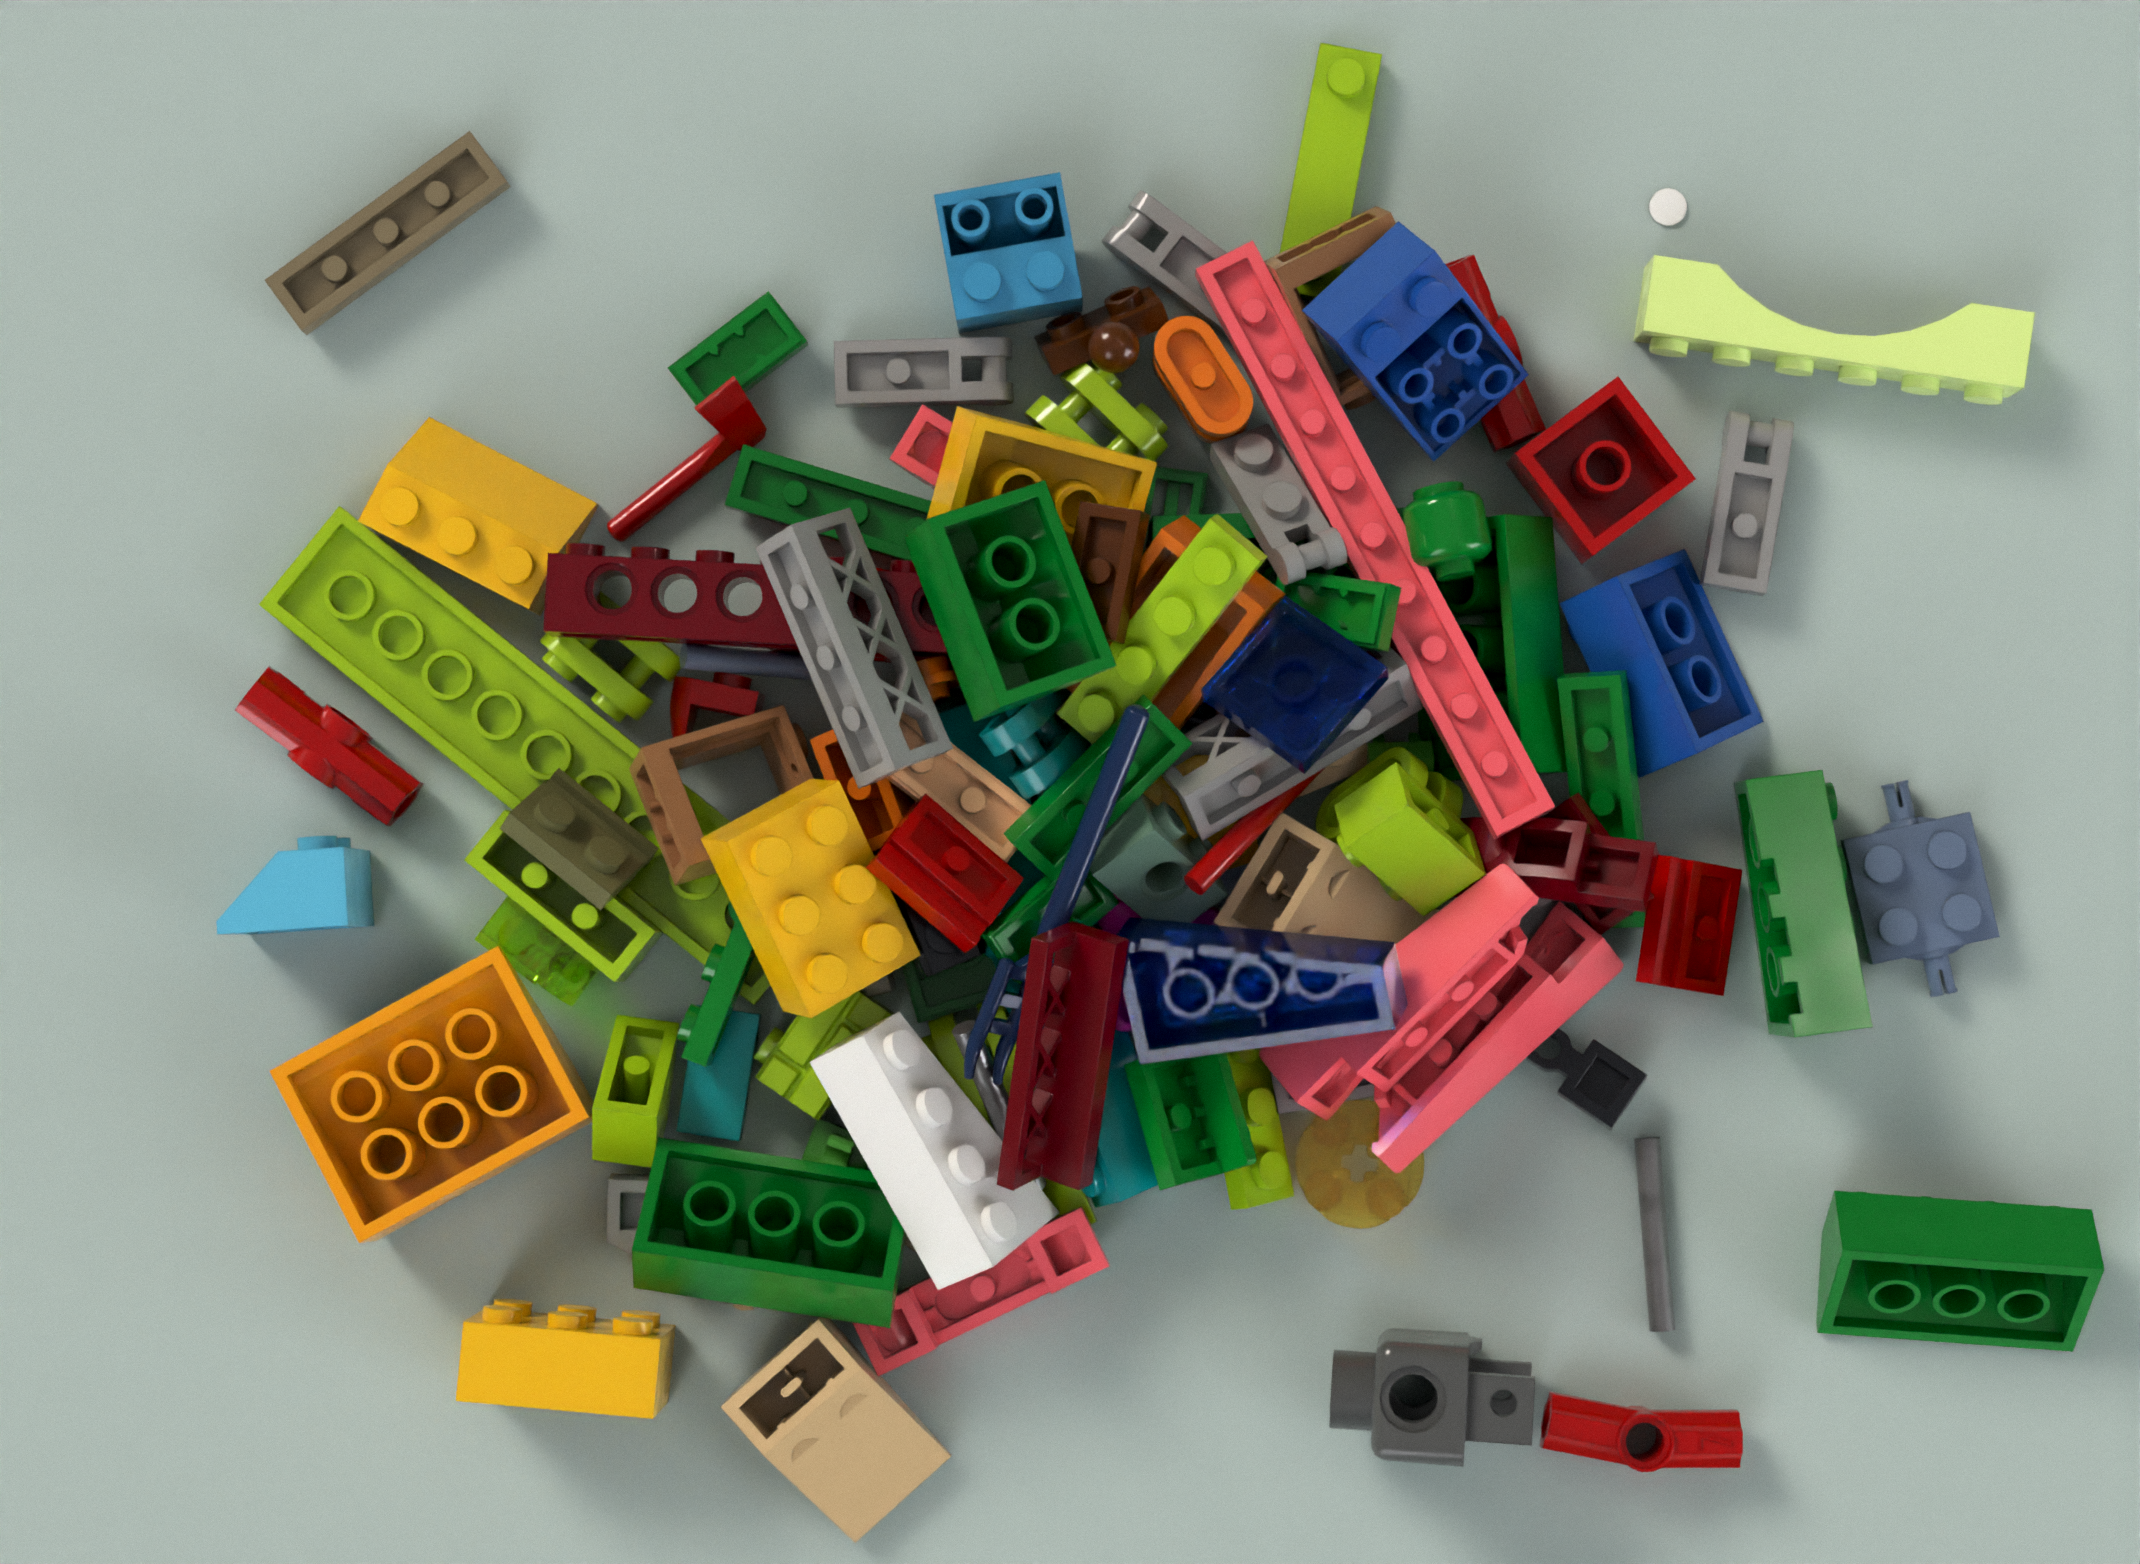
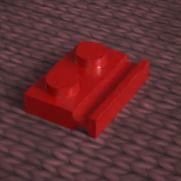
(945, 873)
(1689, 925)

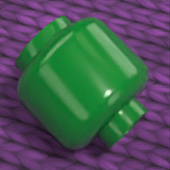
(1447, 529)

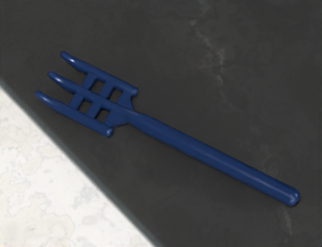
(1063, 896)

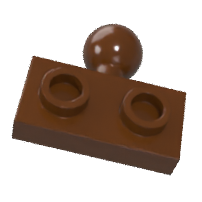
(1103, 335)
(1109, 554)

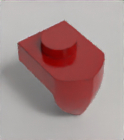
(726, 695)

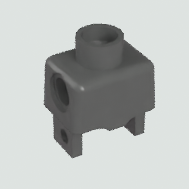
(1457, 1411)

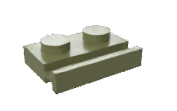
(579, 838)

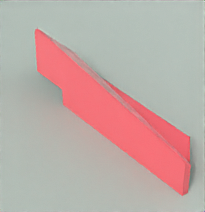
(1444, 974)
(1546, 987)

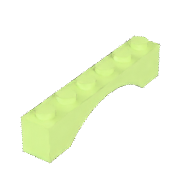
(1704, 310)

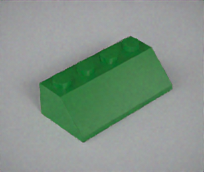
(1515, 633)
(768, 1233)
(1957, 1271)

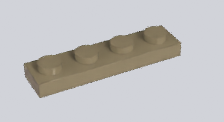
(387, 233)

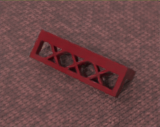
(1065, 1058)

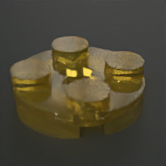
(1330, 1186)

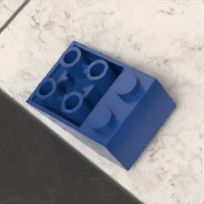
(1416, 340)

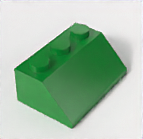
(1009, 600)

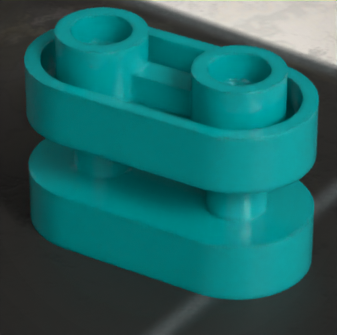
(1040, 760)

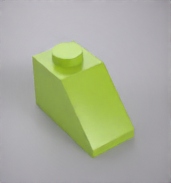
(634, 1091)

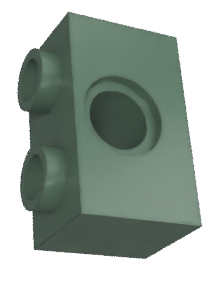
(1146, 863)

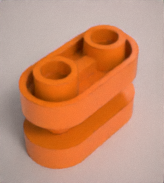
(1202, 379)

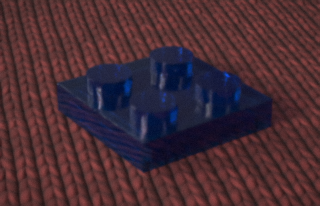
(1295, 684)

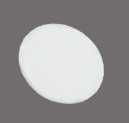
(1668, 206)

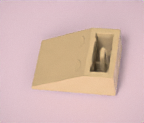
(1310, 887)
(835, 1428)

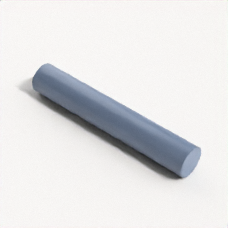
(743, 661)

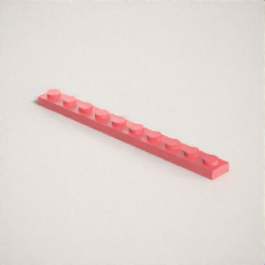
(1375, 538)

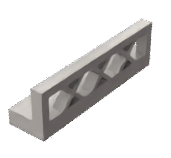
(842, 649)
(1249, 774)

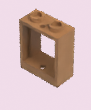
(1316, 258)
(666, 799)

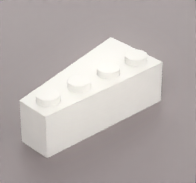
(929, 1151)

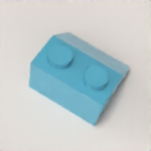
(305, 890)

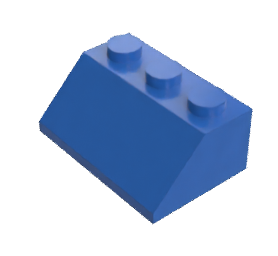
(1676, 659)

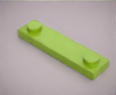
(1331, 149)

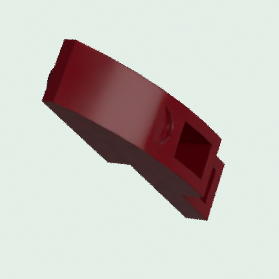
(1571, 864)

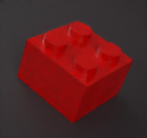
(1600, 470)

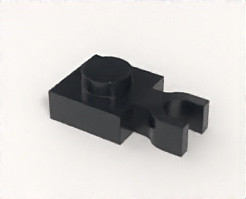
(1595, 1081)

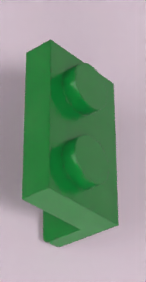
(1190, 1118)

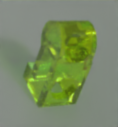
(537, 952)

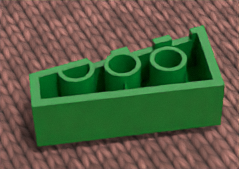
(1801, 906)

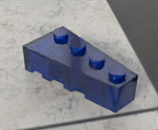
(1248, 988)

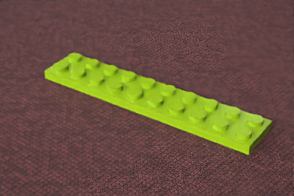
(484, 706)

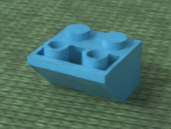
(1009, 252)

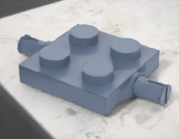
(1919, 888)

